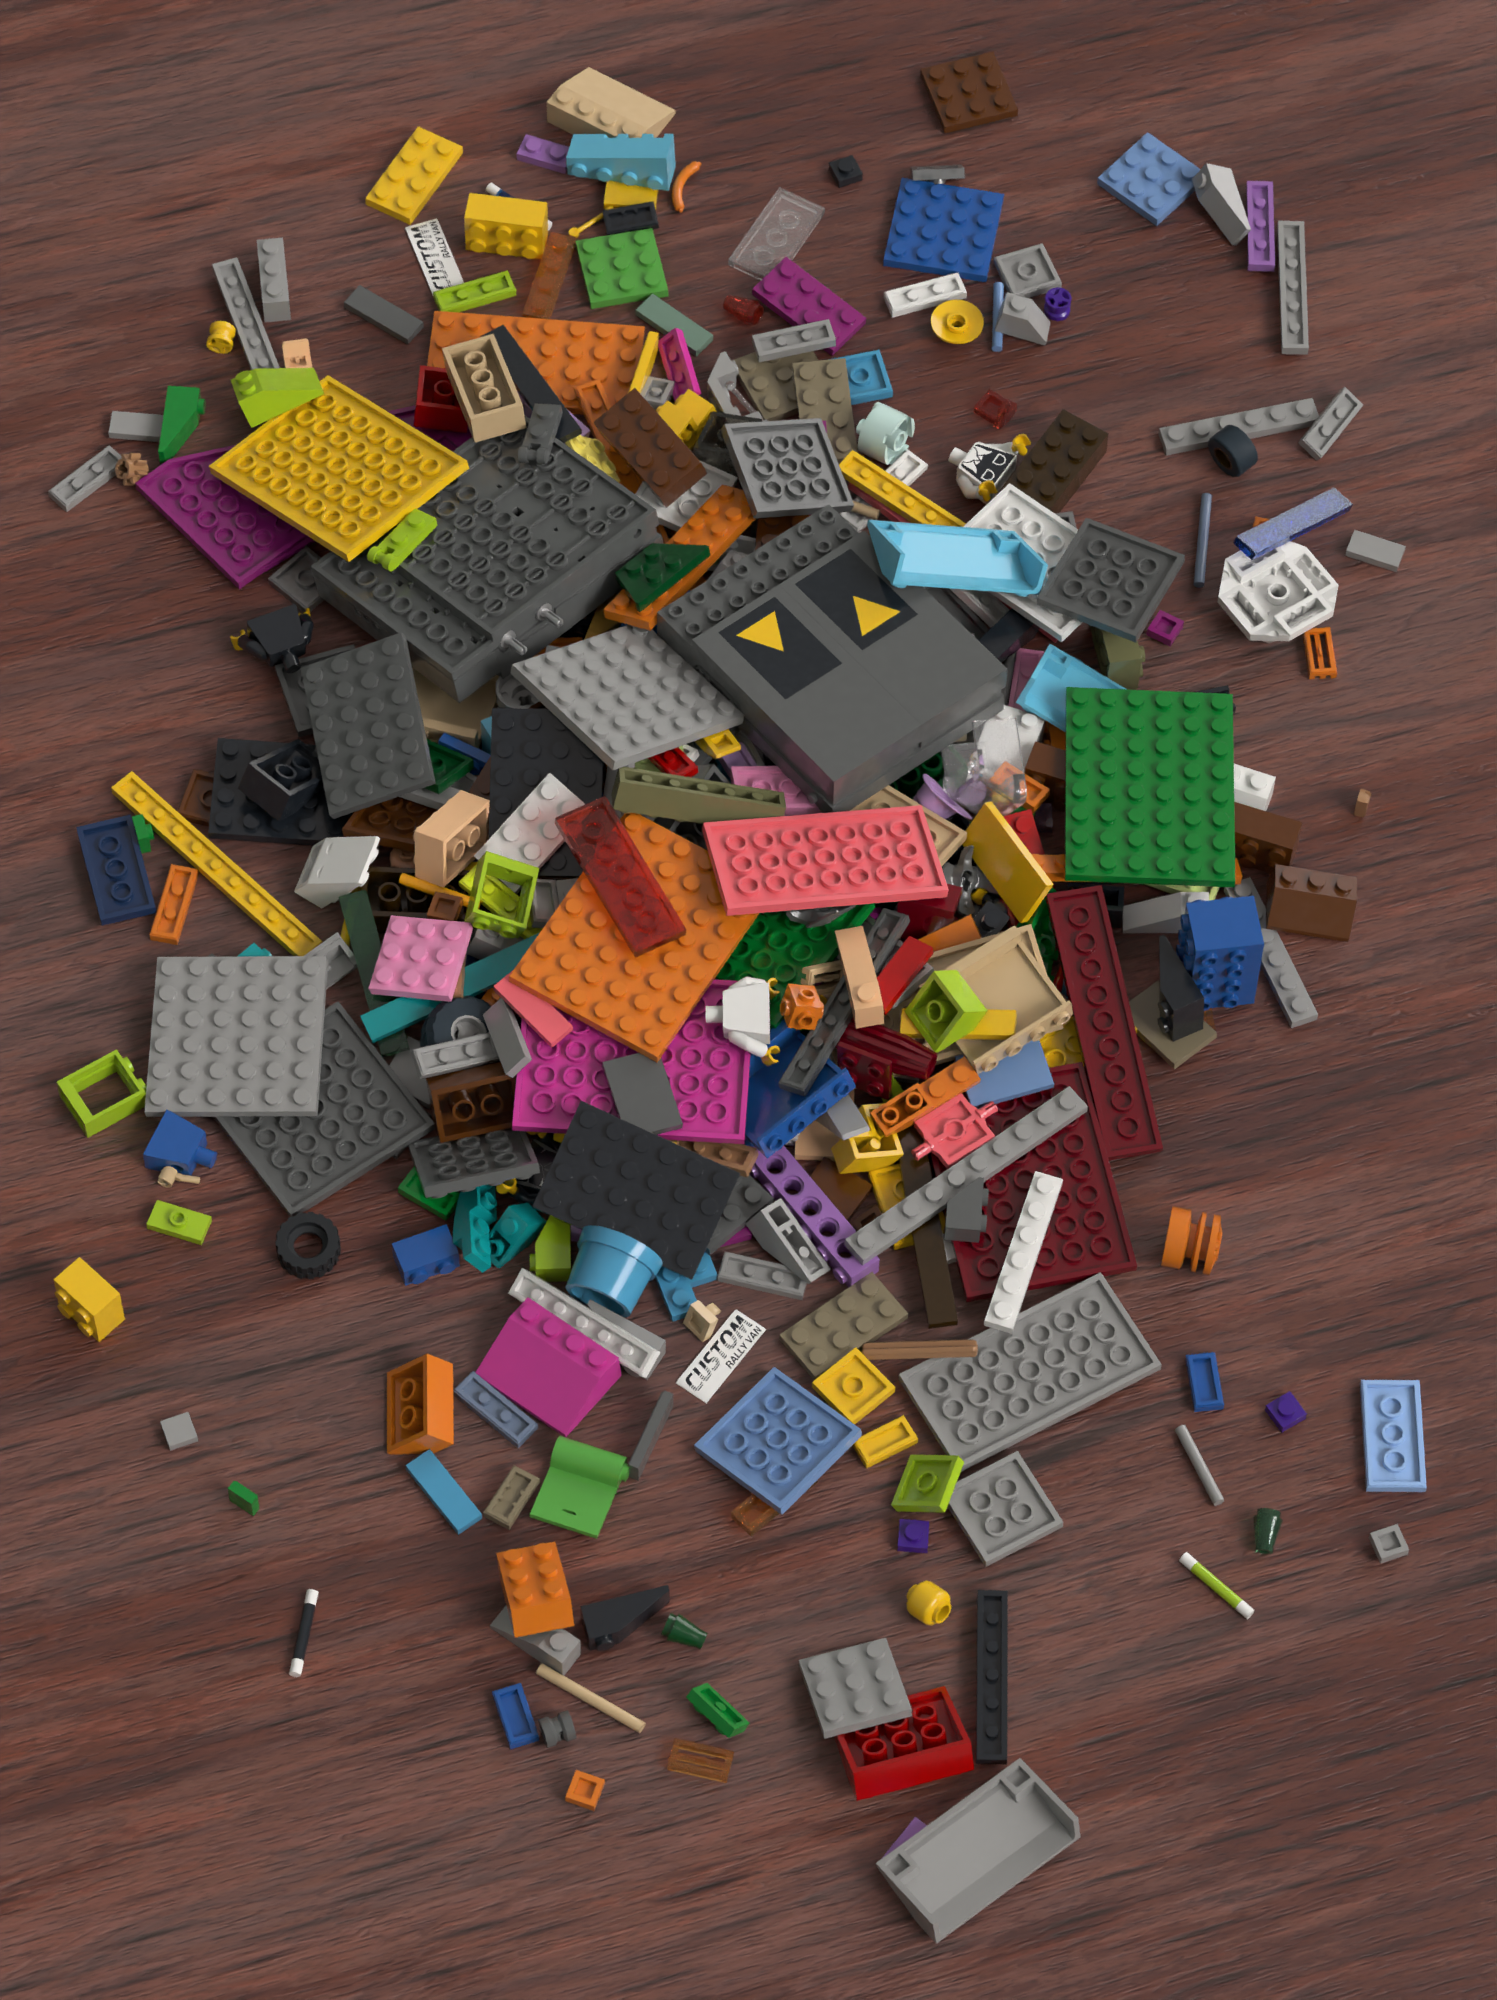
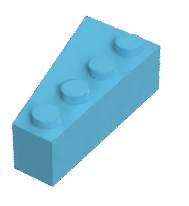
(623, 159)

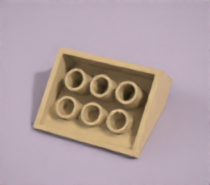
(604, 106)

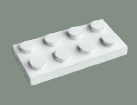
(531, 829)

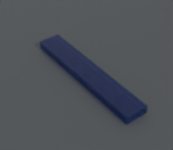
(1292, 523)

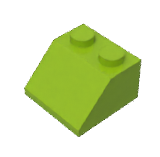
(945, 1009)

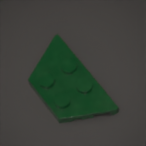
(658, 570)

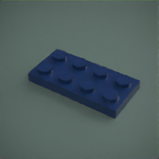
(116, 870)

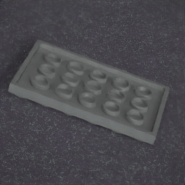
(368, 725)

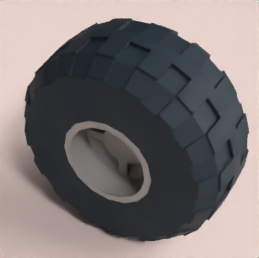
(455, 1021)

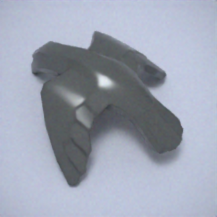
(968, 877)
(817, 916)

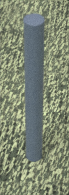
(1202, 541)

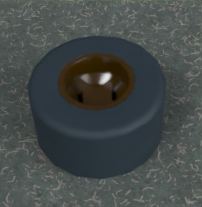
(1232, 450)

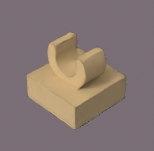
(702, 1319)

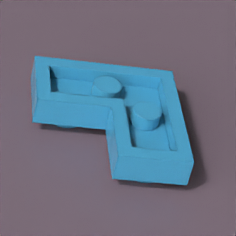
(678, 1290)

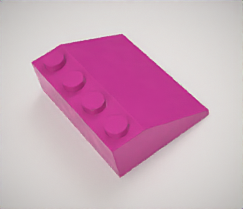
(549, 1367)

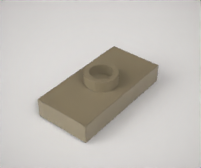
(511, 1497)

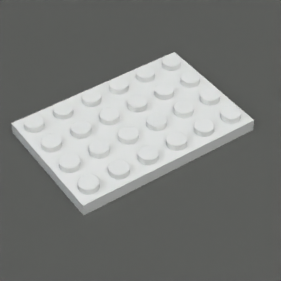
(1045, 535)

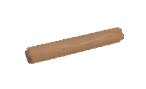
(920, 1349)

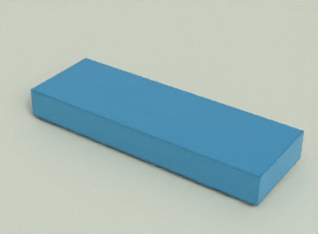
(443, 1491)

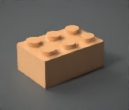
(451, 838)

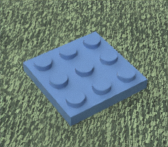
(1150, 179)

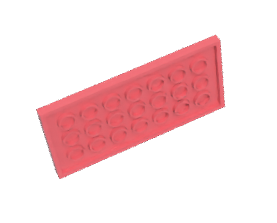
(824, 860)

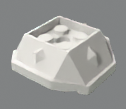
(1291, 573)

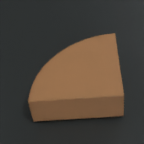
(1362, 803)

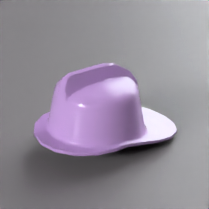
(935, 799)

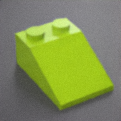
(273, 391)

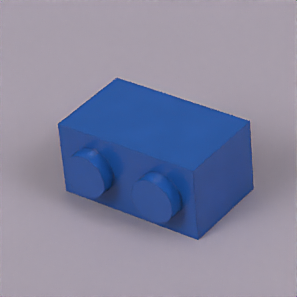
(425, 1255)

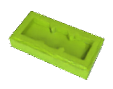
(179, 1222)

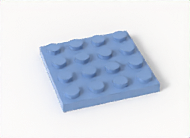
(778, 1440)

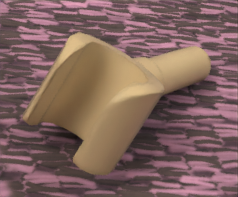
(169, 1174)

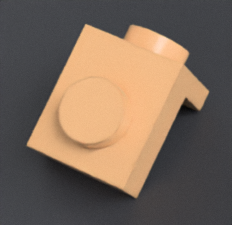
(296, 354)

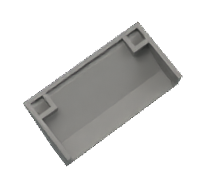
(979, 1849)

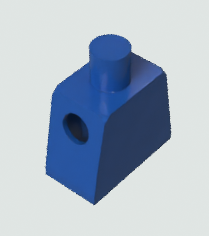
(178, 1145)

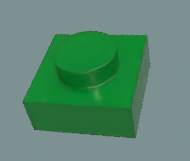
(143, 832)

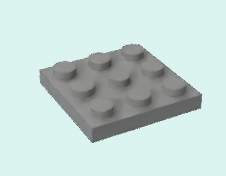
(1002, 1509)
(855, 1688)

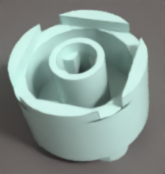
(884, 433)

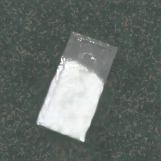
(776, 233)

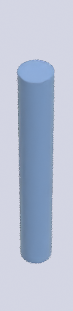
(998, 297)

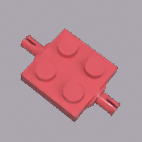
(954, 1130)

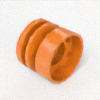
(1191, 1240)

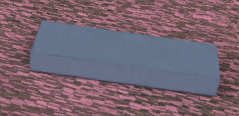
(495, 1409)

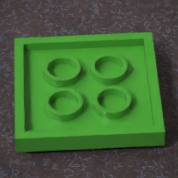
(621, 268)

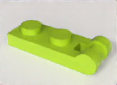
(402, 540)

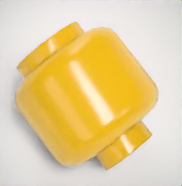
(928, 1603)

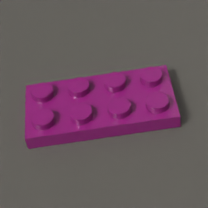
(805, 300)

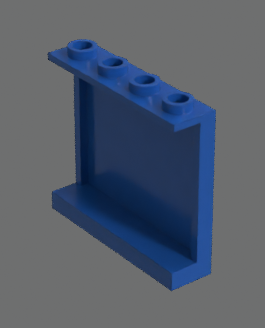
(777, 1114)

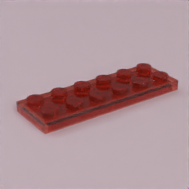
(620, 876)

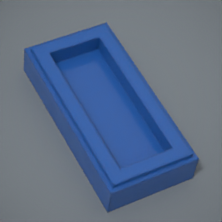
(1204, 1382)
(515, 1715)

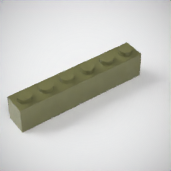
(691, 798)

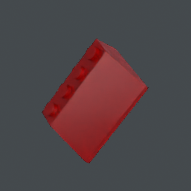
(909, 1749)

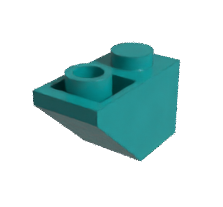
(514, 1232)

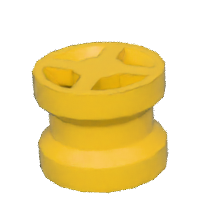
(221, 337)

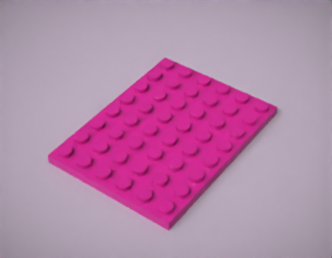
(702, 1067)

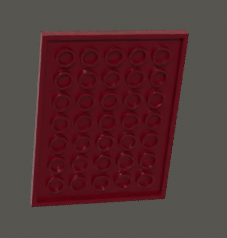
(1087, 1221)

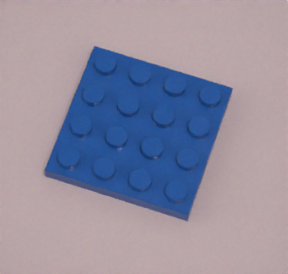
(943, 229)

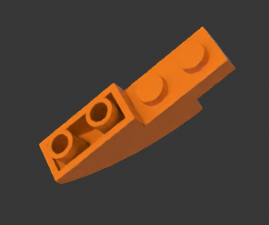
(925, 1097)

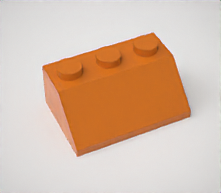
(420, 1406)

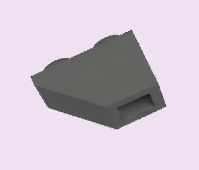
(964, 1213)

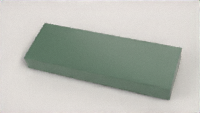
(666, 318)

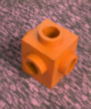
(801, 1007)

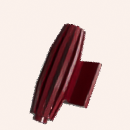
(877, 1052)

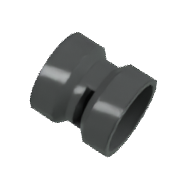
(557, 1729)

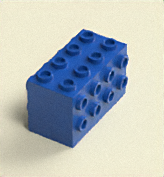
(1222, 949)

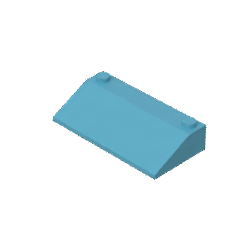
(956, 558)
(1047, 685)

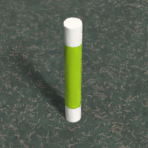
(1216, 1585)

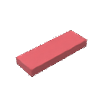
(534, 1011)

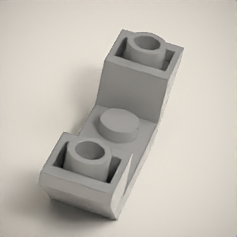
(717, 393)

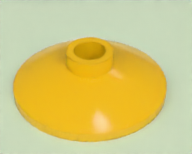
(959, 314)

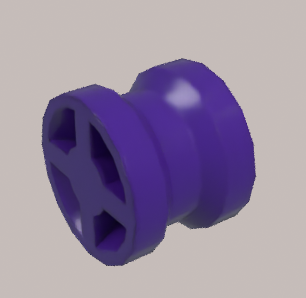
(1056, 297)

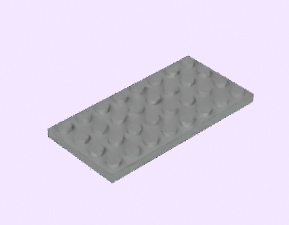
(1022, 1382)

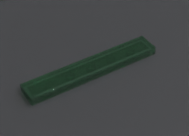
(366, 950)

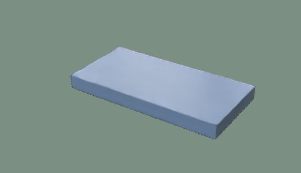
(1393, 1436)

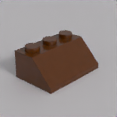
(1310, 902)

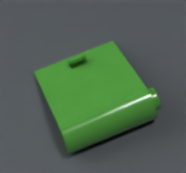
(579, 1487)

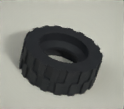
(303, 1224)

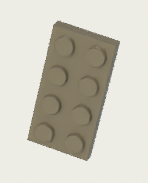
(825, 394)
(845, 1322)

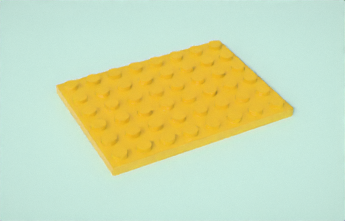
(339, 469)

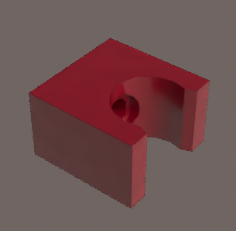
(930, 914)

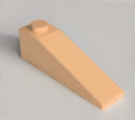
(860, 977)

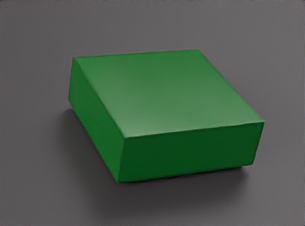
(243, 1498)

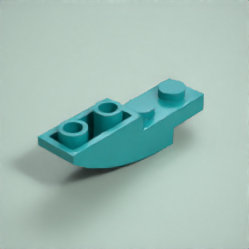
(471, 1225)

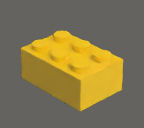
(506, 226)

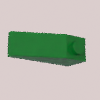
(180, 419)

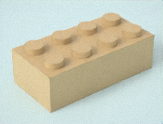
(484, 388)

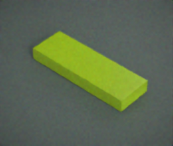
(475, 293)

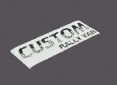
(434, 255)
(720, 1356)

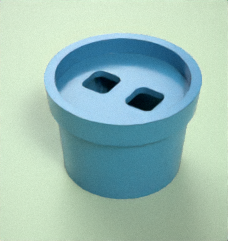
(611, 1269)

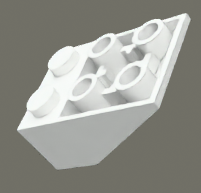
(336, 868)

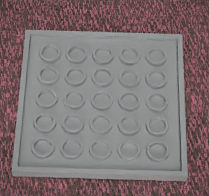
(627, 695)
(237, 1036)

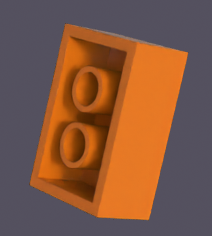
(535, 1589)

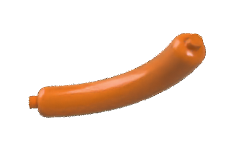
(679, 183)

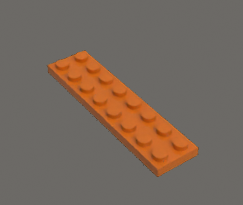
(713, 525)

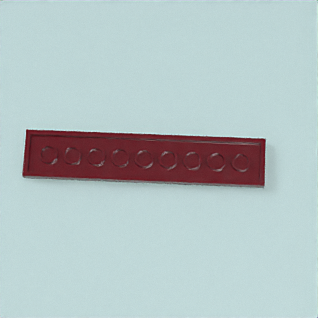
(1104, 1022)

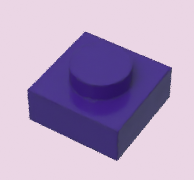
(1285, 1411)
(913, 1536)

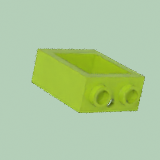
(510, 871)
(93, 1073)

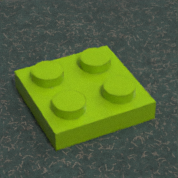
(927, 1483)

